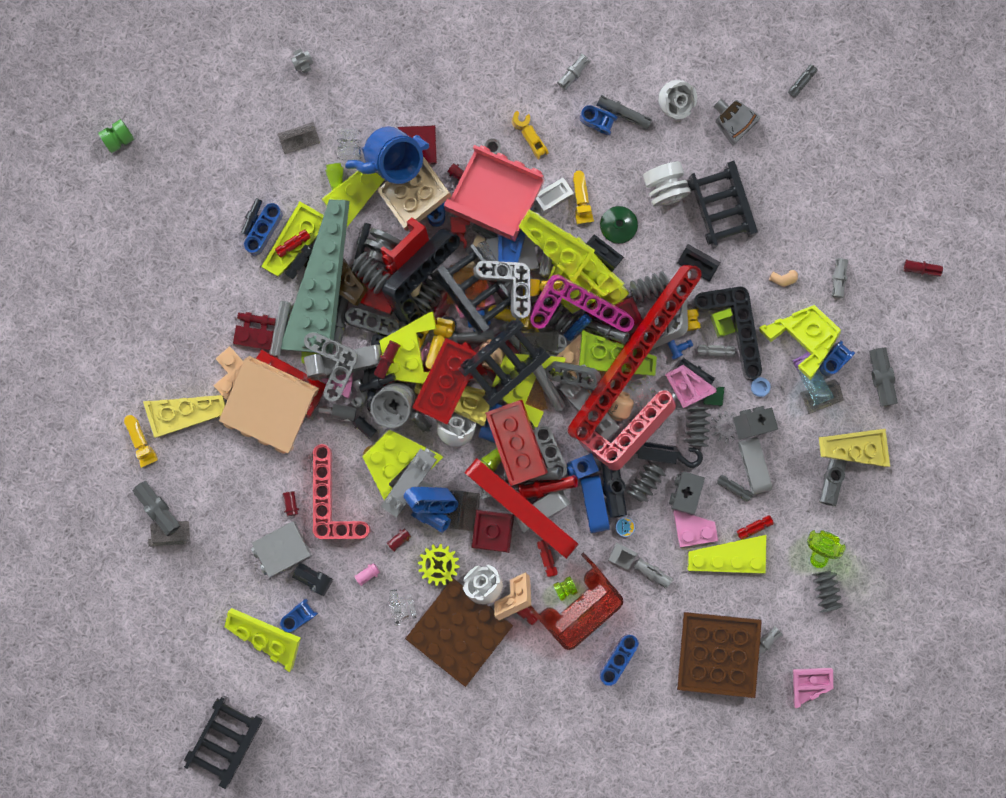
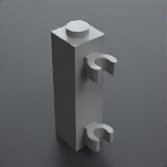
(577, 397)
(410, 478)

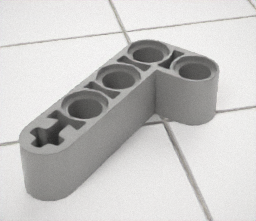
(321, 367)

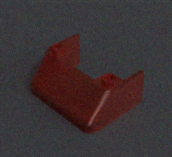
(585, 613)

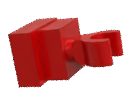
(458, 226)

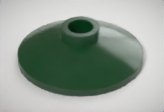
(612, 231)

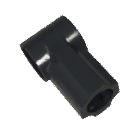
(315, 580)

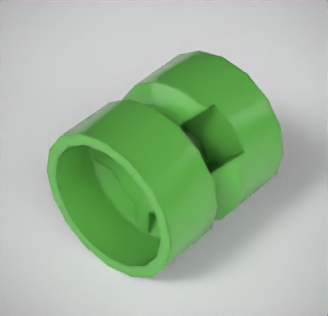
(116, 136)

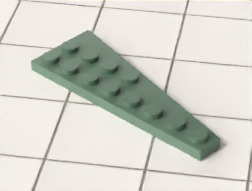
(319, 291)

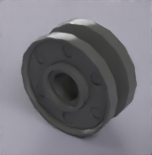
(382, 239)

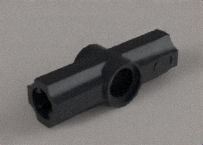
(616, 499)

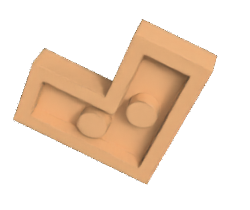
(232, 364)
(517, 600)

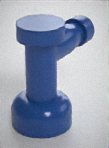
(676, 350)

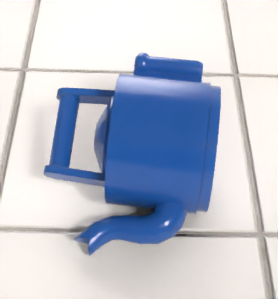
(391, 155)

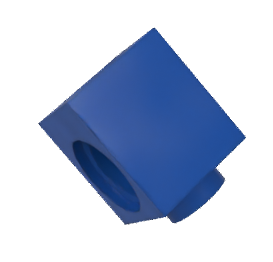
(589, 466)

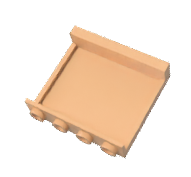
(267, 404)

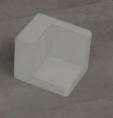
(622, 556)

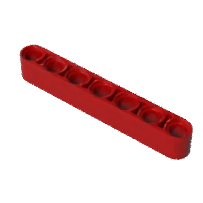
(521, 508)

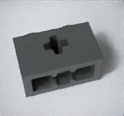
(755, 422)
(694, 484)

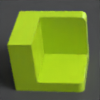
(723, 323)

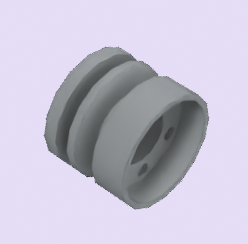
(388, 412)

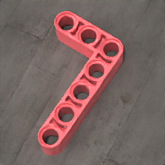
(629, 434)
(327, 501)

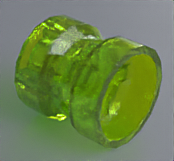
(565, 588)

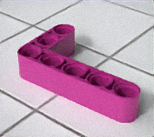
(580, 301)

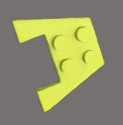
(610, 284)
(811, 330)
(408, 360)
(523, 389)
(390, 457)

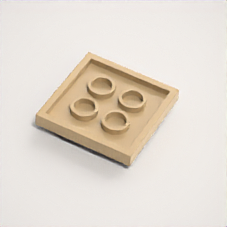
(415, 197)

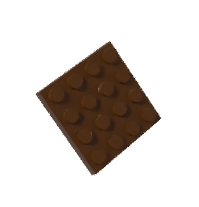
(458, 633)
(719, 654)

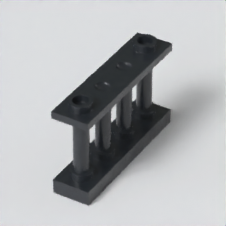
(736, 190)
(457, 291)
(521, 370)
(243, 741)

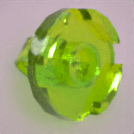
(825, 545)

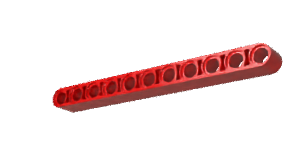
(626, 355)

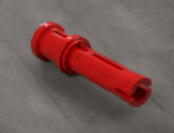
(540, 488)

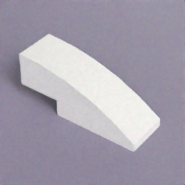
(551, 197)

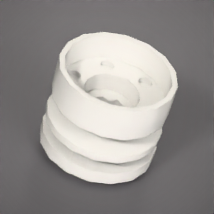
(667, 186)

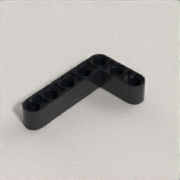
(415, 271)
(736, 305)

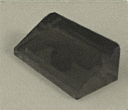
(298, 138)
(809, 403)

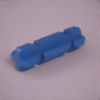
(577, 327)

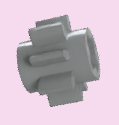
(302, 60)

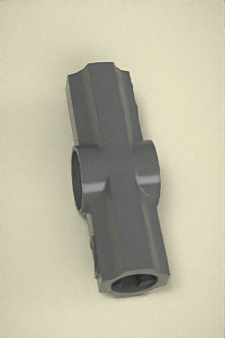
(883, 377)
(831, 488)
(156, 508)

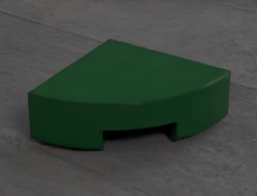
(716, 398)

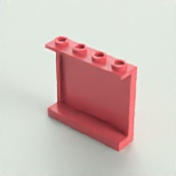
(495, 192)

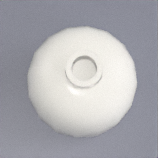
(677, 99)
(457, 431)
(483, 584)

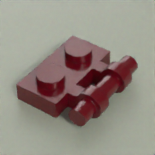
(254, 337)

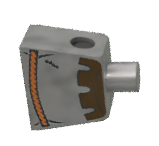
(735, 119)

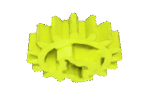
(430, 554)

